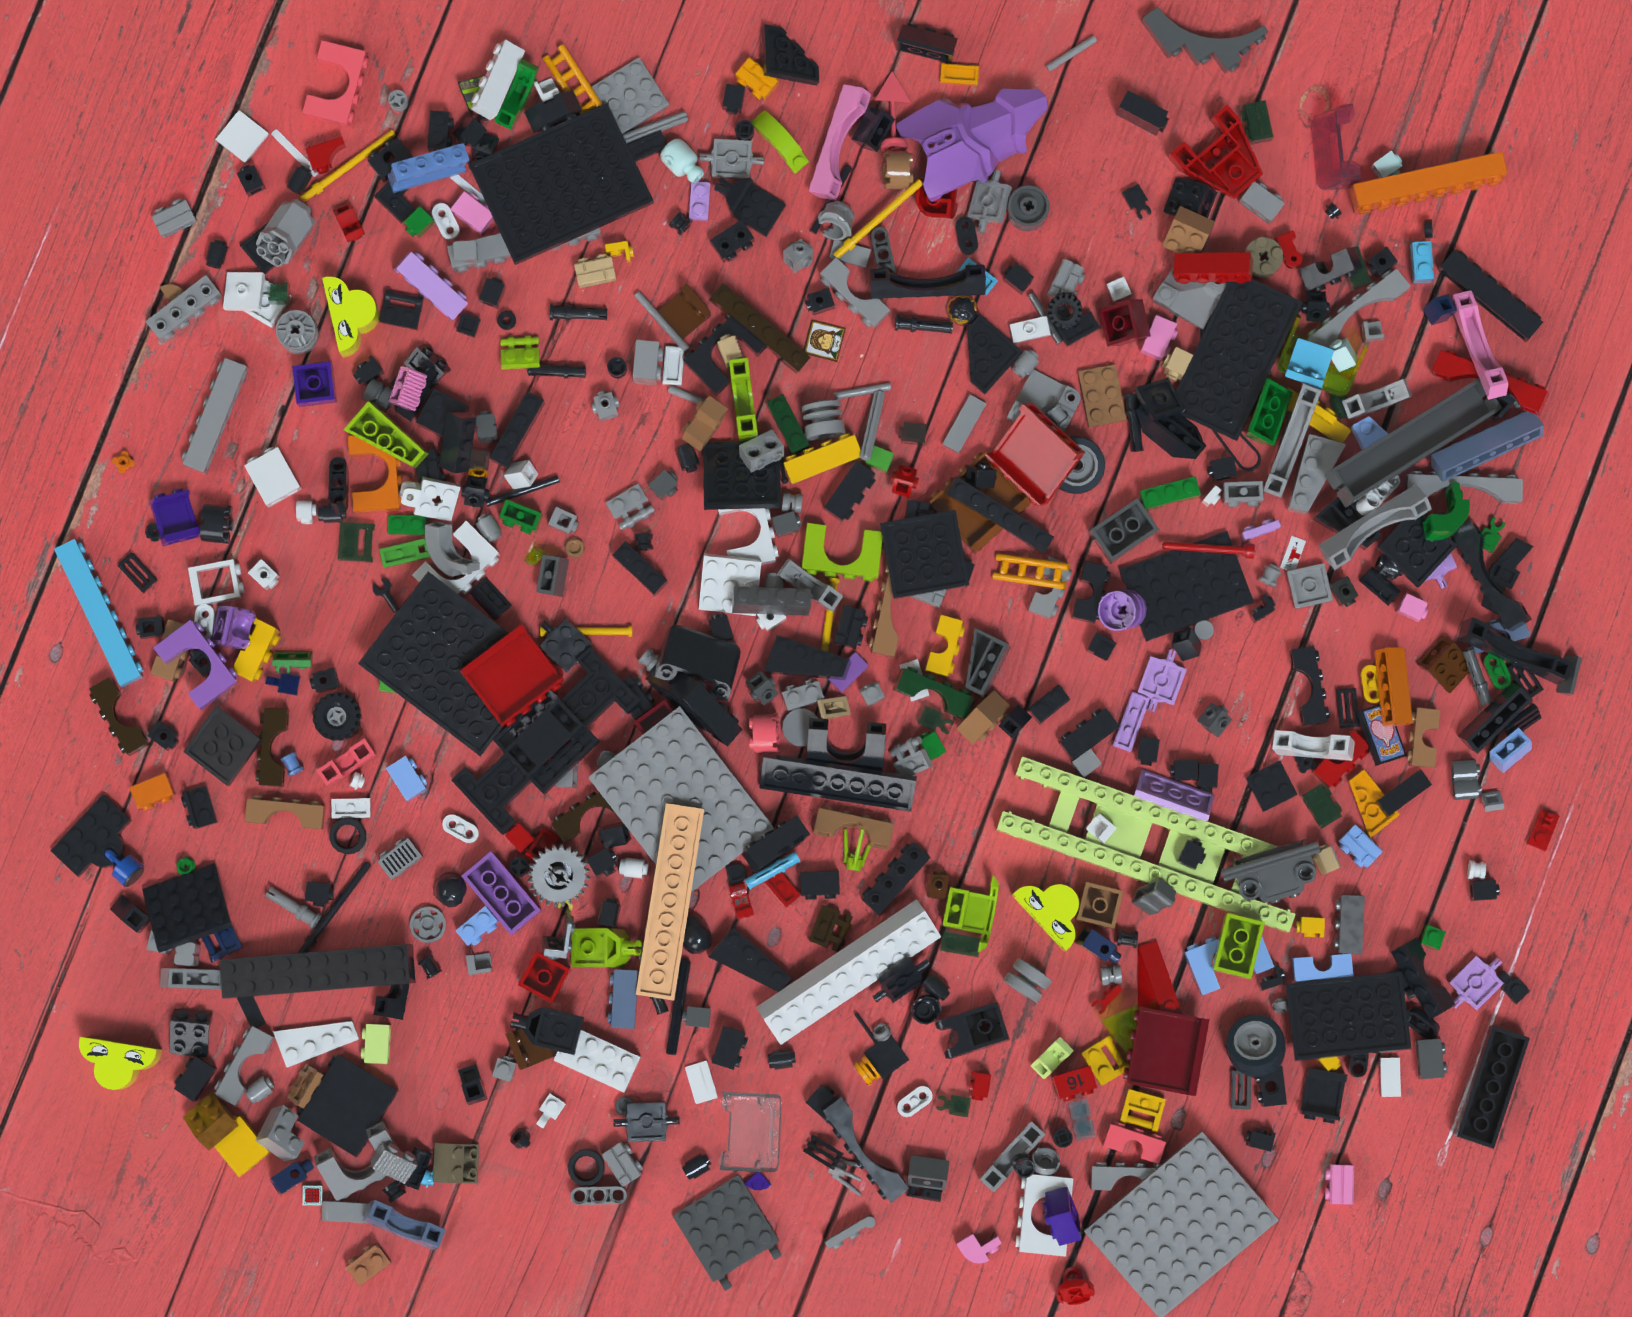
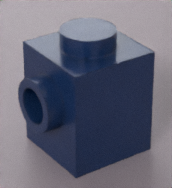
(1440, 309)

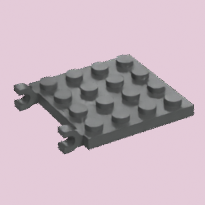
(726, 1229)

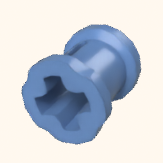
(292, 764)

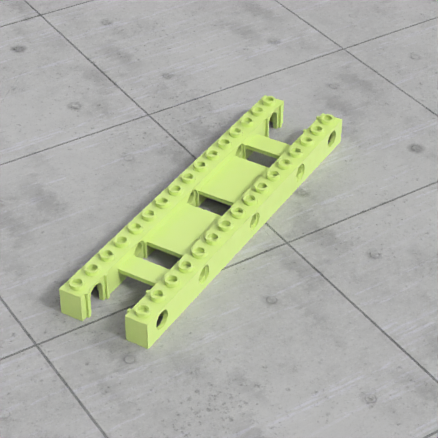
(1125, 845)

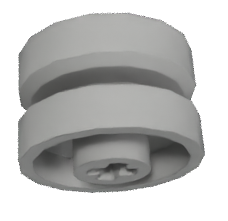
(1027, 980)

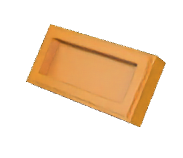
(959, 74)

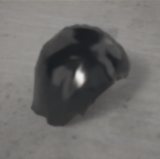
(450, 889)
(697, 935)

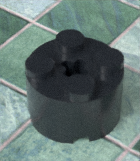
(216, 523)

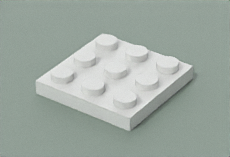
(721, 575)

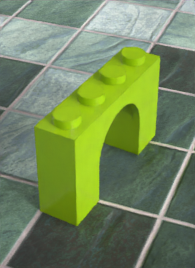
(743, 399)
(865, 566)

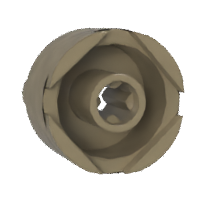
(1273, 254)

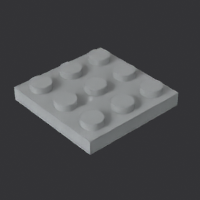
(631, 95)

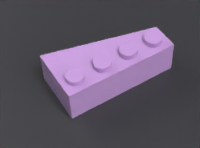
(431, 285)

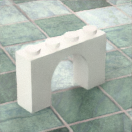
(762, 547)
(480, 551)
(1030, 1238)

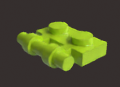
(520, 357)

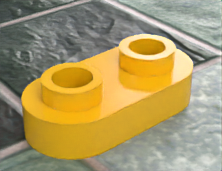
(1370, 684)

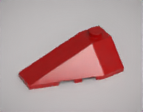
(1154, 982)

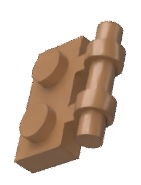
(301, 1091)

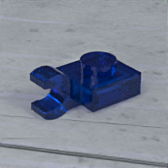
(287, 683)

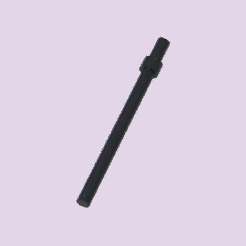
(310, 941)

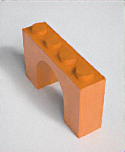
(384, 498)

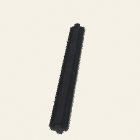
(678, 1007)

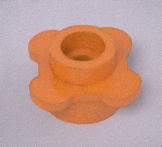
(128, 462)

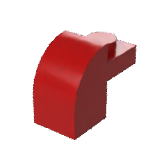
(349, 222)

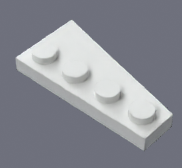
(308, 1042)

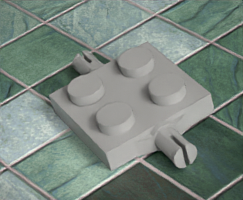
(731, 159)
(989, 201)

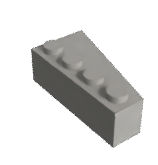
(1316, 461)

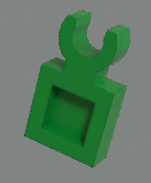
(1491, 536)

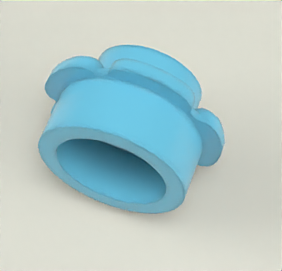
(428, 1178)

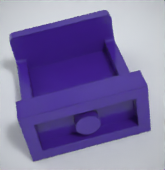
(174, 517)

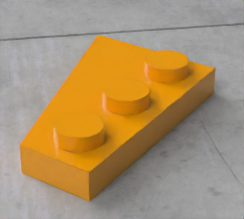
(1366, 795)

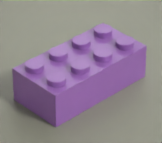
(501, 893)

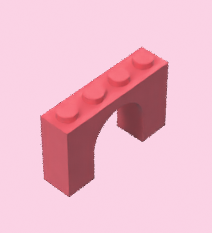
(339, 110)

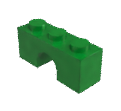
(1169, 493)

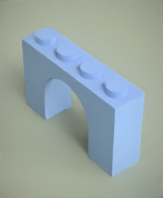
(1200, 963)

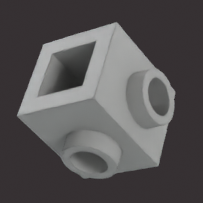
(798, 255)
(605, 412)

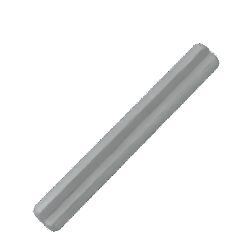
(662, 125)
(872, 425)

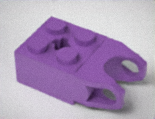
(232, 627)

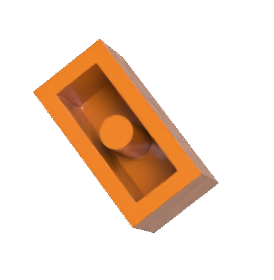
(153, 791)

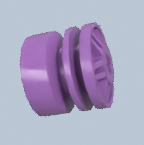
(1112, 610)

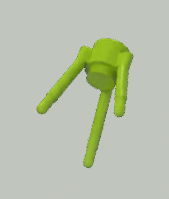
(855, 861)

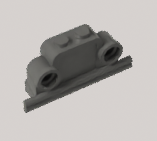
(1275, 871)

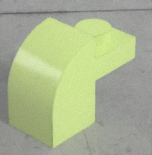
(1052, 1057)

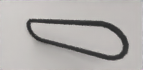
(1235, 459)

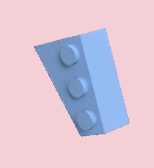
(1367, 432)

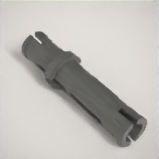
(1478, 680)

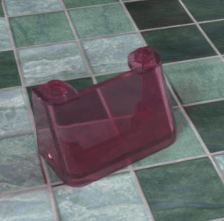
(1330, 167)

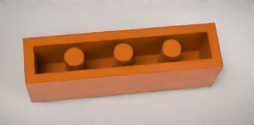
(1393, 686)

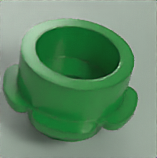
(185, 861)

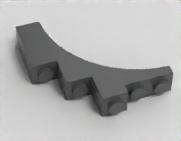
(1224, 50)

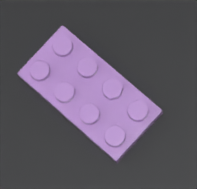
(1174, 795)

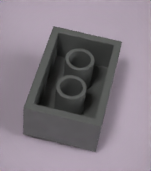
(1123, 531)

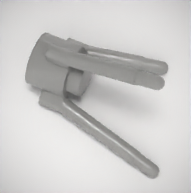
(840, 1170)

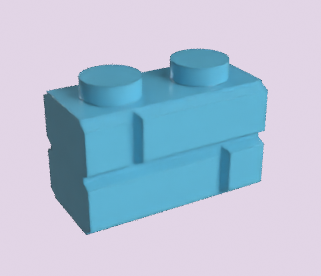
(1421, 262)

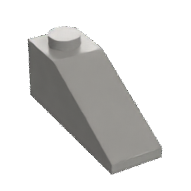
(190, 978)

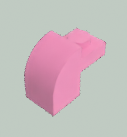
(974, 1252)

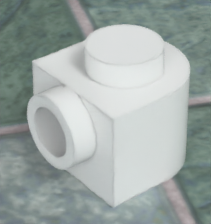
(305, 511)

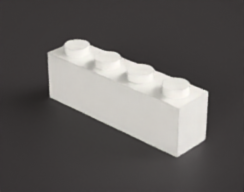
(497, 79)

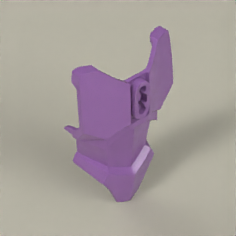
(979, 136)

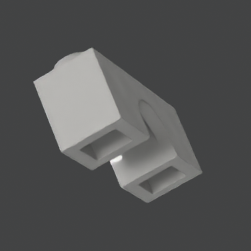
(1045, 604)

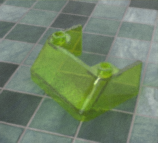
(1335, 381)

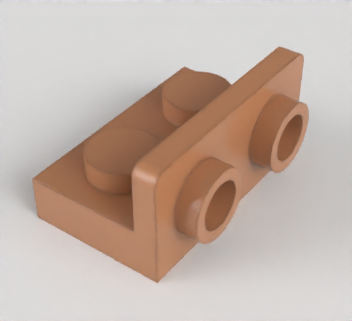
(367, 1264)

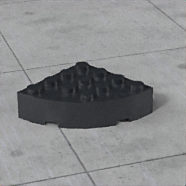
(698, 705)

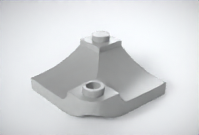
(1189, 301)
(1044, 394)

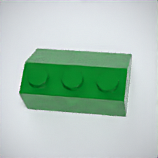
(1269, 413)

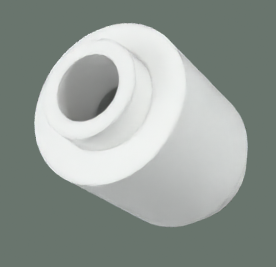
(633, 867)

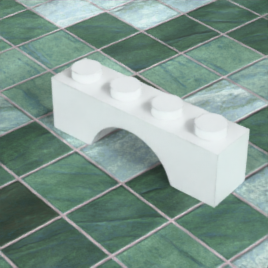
(1330, 747)

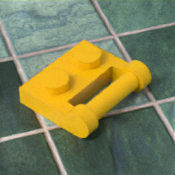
(1099, 1063)
(1144, 1104)

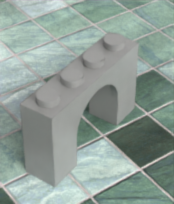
(344, 1181)

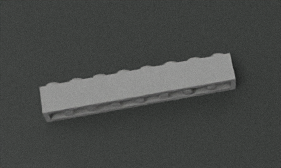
(494, 250)

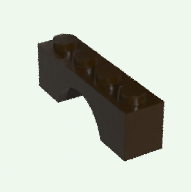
(106, 695)
(274, 722)
(569, 824)

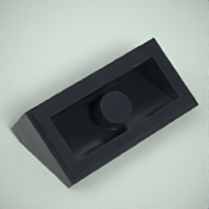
(490, 599)

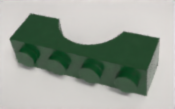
(955, 702)

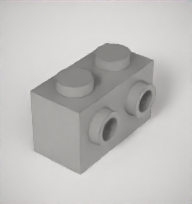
(1242, 493)
(803, 695)

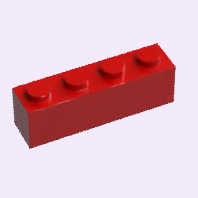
(1213, 267)

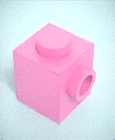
(1413, 608)

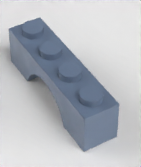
(405, 1227)

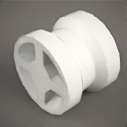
(1476, 870)

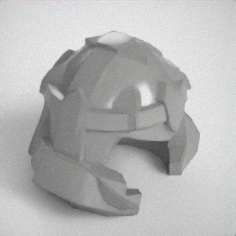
(841, 217)

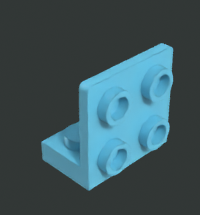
(1309, 363)

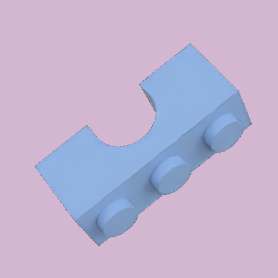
(1304, 969)

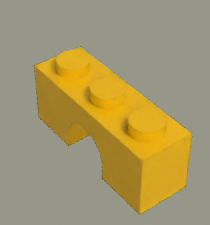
(950, 630)

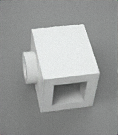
(264, 575)
(769, 621)

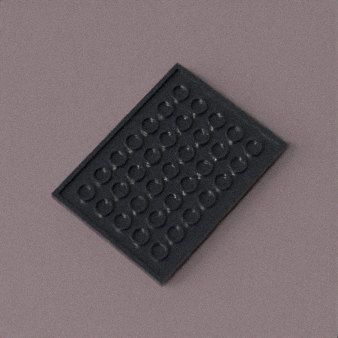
(561, 184)
(423, 656)

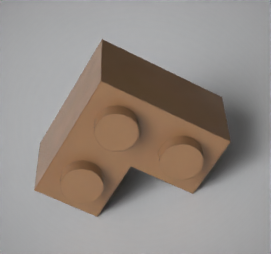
(705, 423)
(984, 718)

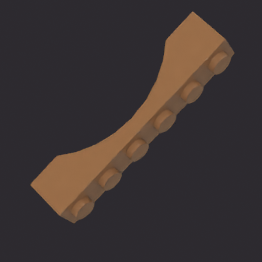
(886, 637)

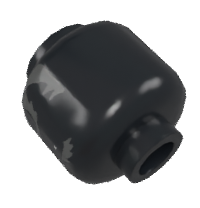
(1386, 568)

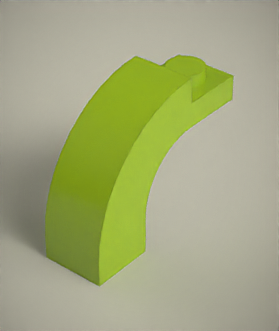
(780, 140)

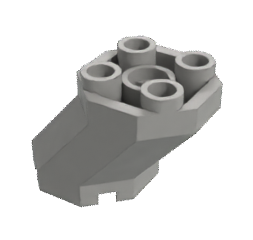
(285, 232)

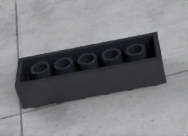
(1491, 1087)

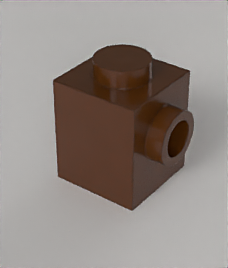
(938, 885)

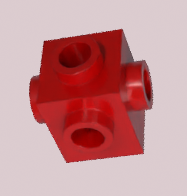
(904, 480)

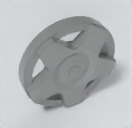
(427, 924)

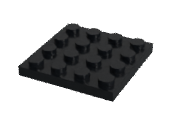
(732, 485)
(924, 554)
(187, 908)

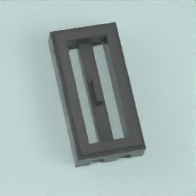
(1233, 1091)

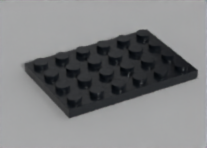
(1187, 587)
(1348, 1016)

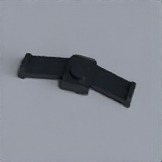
(1503, 569)

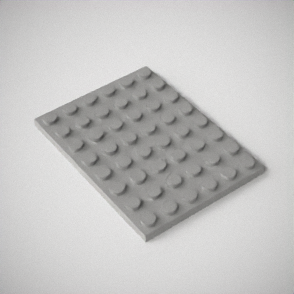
(681, 768)
(1181, 1225)

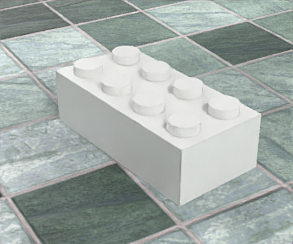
(601, 1061)

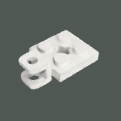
(421, 496)

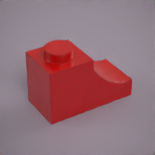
(323, 154)

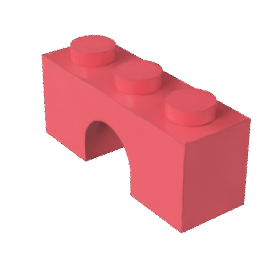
(347, 763)
(1151, 1147)

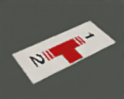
(1293, 554)

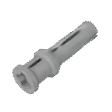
(300, 912)

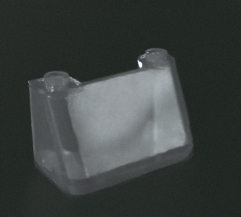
(752, 1132)

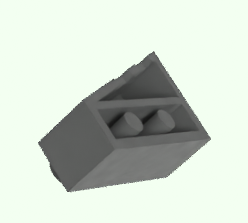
(985, 662)

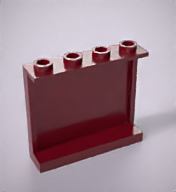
(1166, 1051)

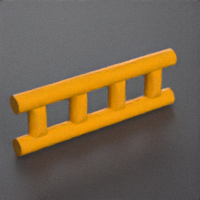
(575, 70)
(1023, 562)

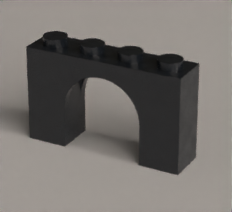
(701, 362)
(868, 756)

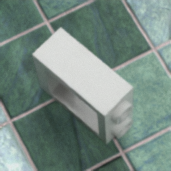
(196, 583)

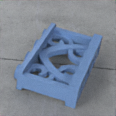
(428, 168)

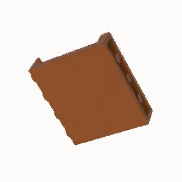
(973, 527)

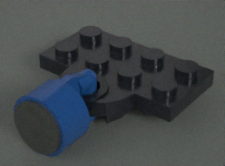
(98, 842)

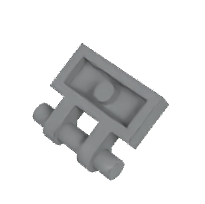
(626, 502)
(915, 762)

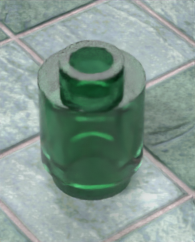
(1337, 405)

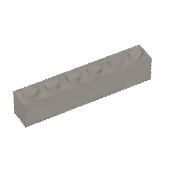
(215, 416)

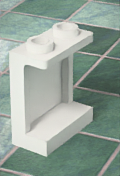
(272, 476)

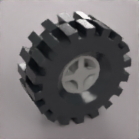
(332, 708)

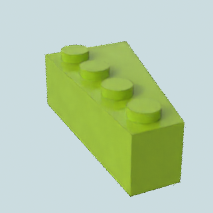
(383, 433)

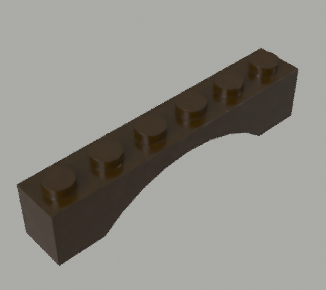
(762, 329)

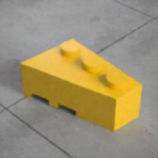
(252, 659)

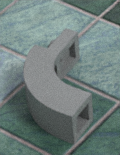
(1376, 400)
(442, 551)
(799, 579)

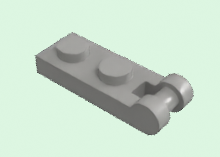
(851, 1232)

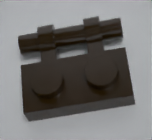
(824, 927)

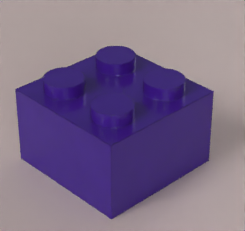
(314, 384)
(1062, 1216)

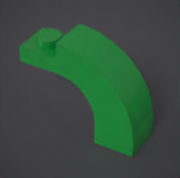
(517, 95)
(1443, 526)

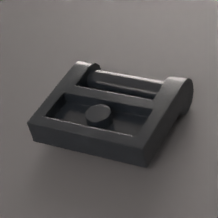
(401, 316)

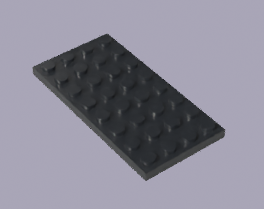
(1236, 356)

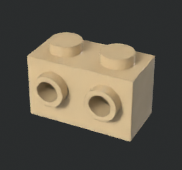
(1176, 364)

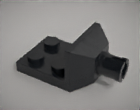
(751, 204)
(551, 1029)

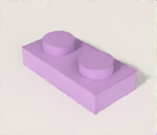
(699, 201)
(1267, 527)

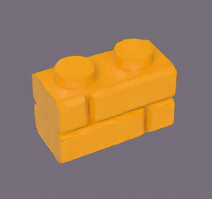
(752, 76)

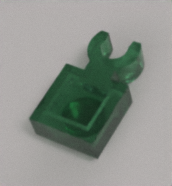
(932, 719)
(957, 1106)

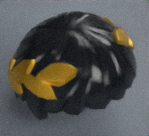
(962, 310)

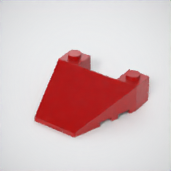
(1226, 163)

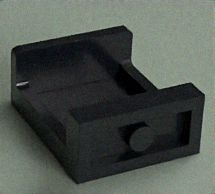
(1322, 1095)

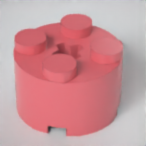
(765, 733)

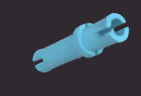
(772, 870)

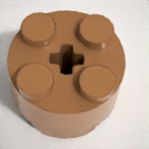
(896, 170)

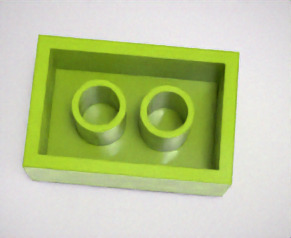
(1238, 946)

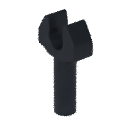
(386, 594)

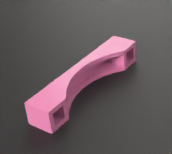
(850, 106)
(1488, 369)

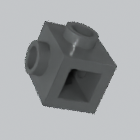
(765, 690)
(1215, 719)

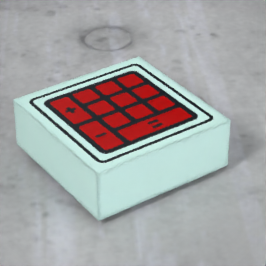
(312, 1195)

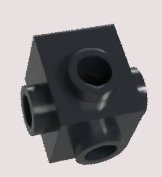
(1315, 306)
(475, 491)

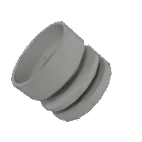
(293, 342)
(823, 420)

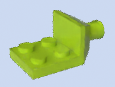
(602, 947)

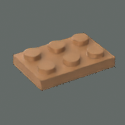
(1102, 396)

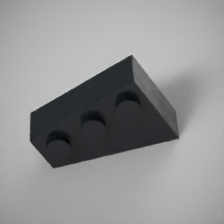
(1337, 517)
(775, 844)

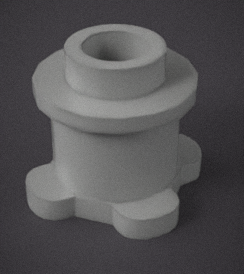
(1270, 575)

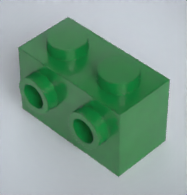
(520, 516)

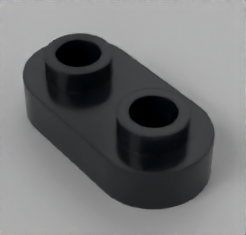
(965, 235)
(1421, 1024)

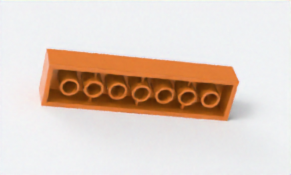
(1428, 182)

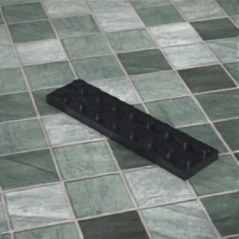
(837, 782)

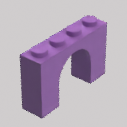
(220, 677)

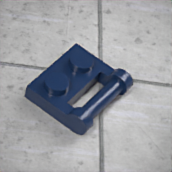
(228, 942)

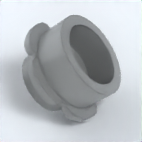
(1280, 1005)
(881, 1032)

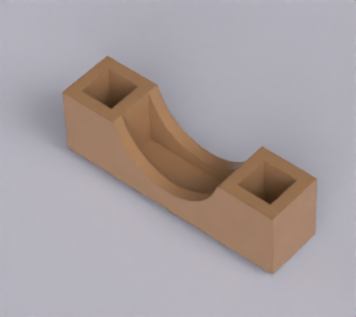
(261, 810)
(830, 822)

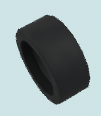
(333, 836)
(586, 1182)

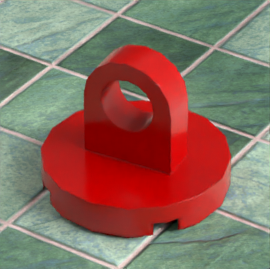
(1074, 1291)

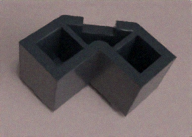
(562, 107)

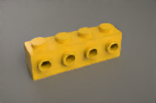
(822, 459)

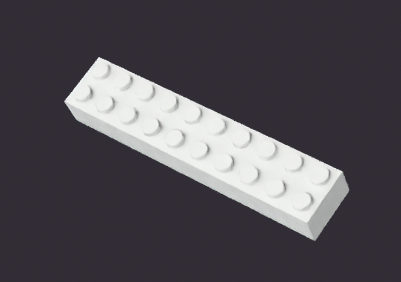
(848, 972)

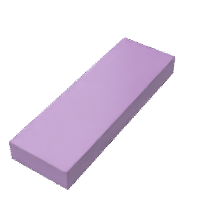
(1131, 722)

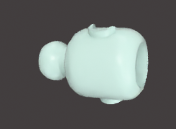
(681, 160)

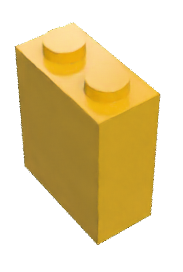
(240, 1148)

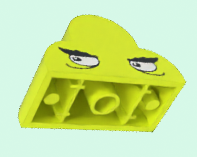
(351, 314)
(1051, 910)
(117, 1062)

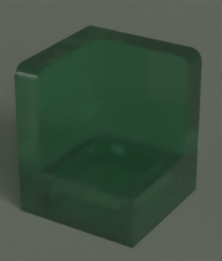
(279, 294)

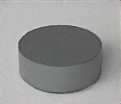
(621, 1105)

